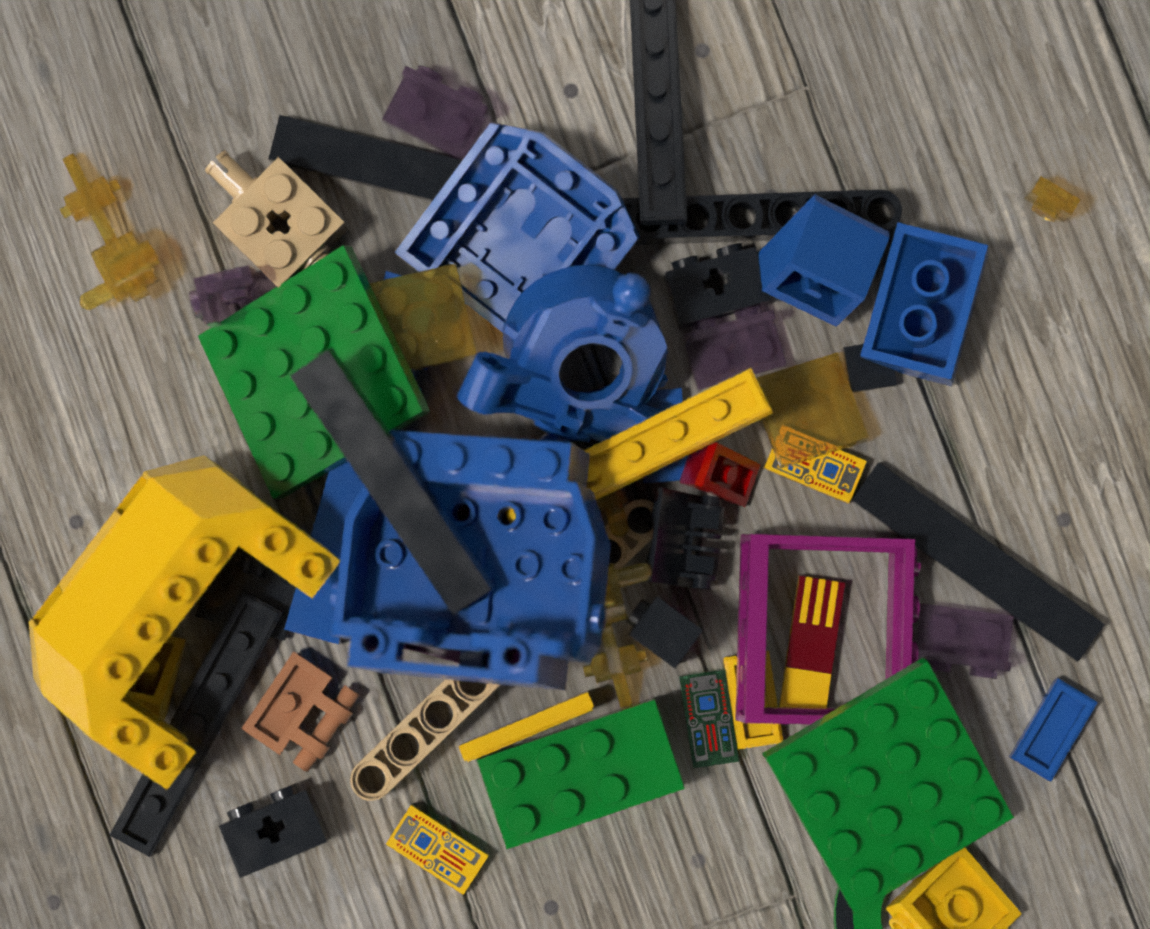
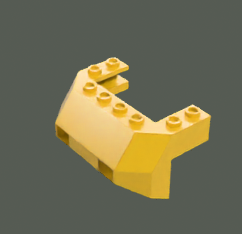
(138, 587)

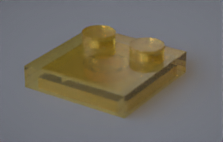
(811, 411)

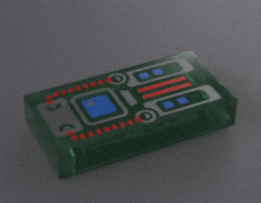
(708, 718)

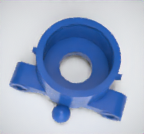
(546, 324)

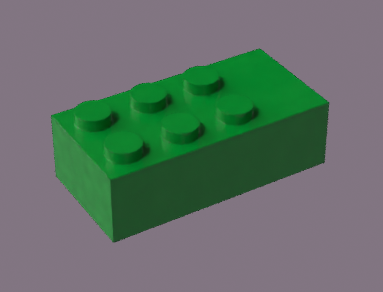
(580, 773)

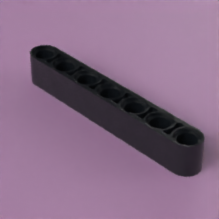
(763, 210)

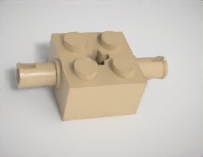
(261, 201)

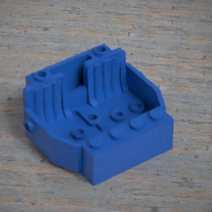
(543, 565)

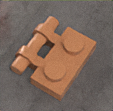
(288, 703)

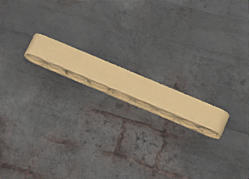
(461, 702)

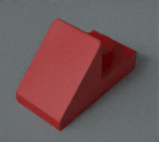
(721, 473)

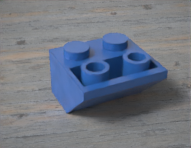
(822, 260)

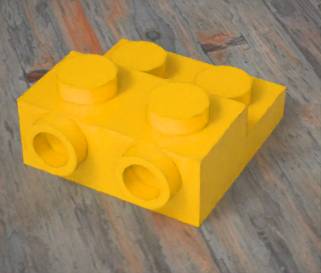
(953, 896)

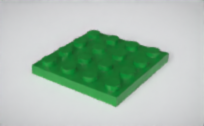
(284, 331)
(888, 785)

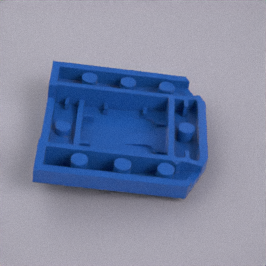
(516, 215)

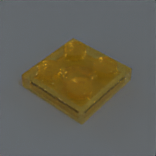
(427, 316)

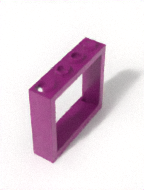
(902, 612)

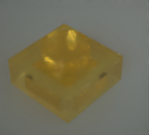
(1051, 200)

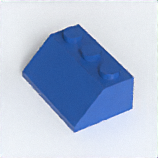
(925, 303)

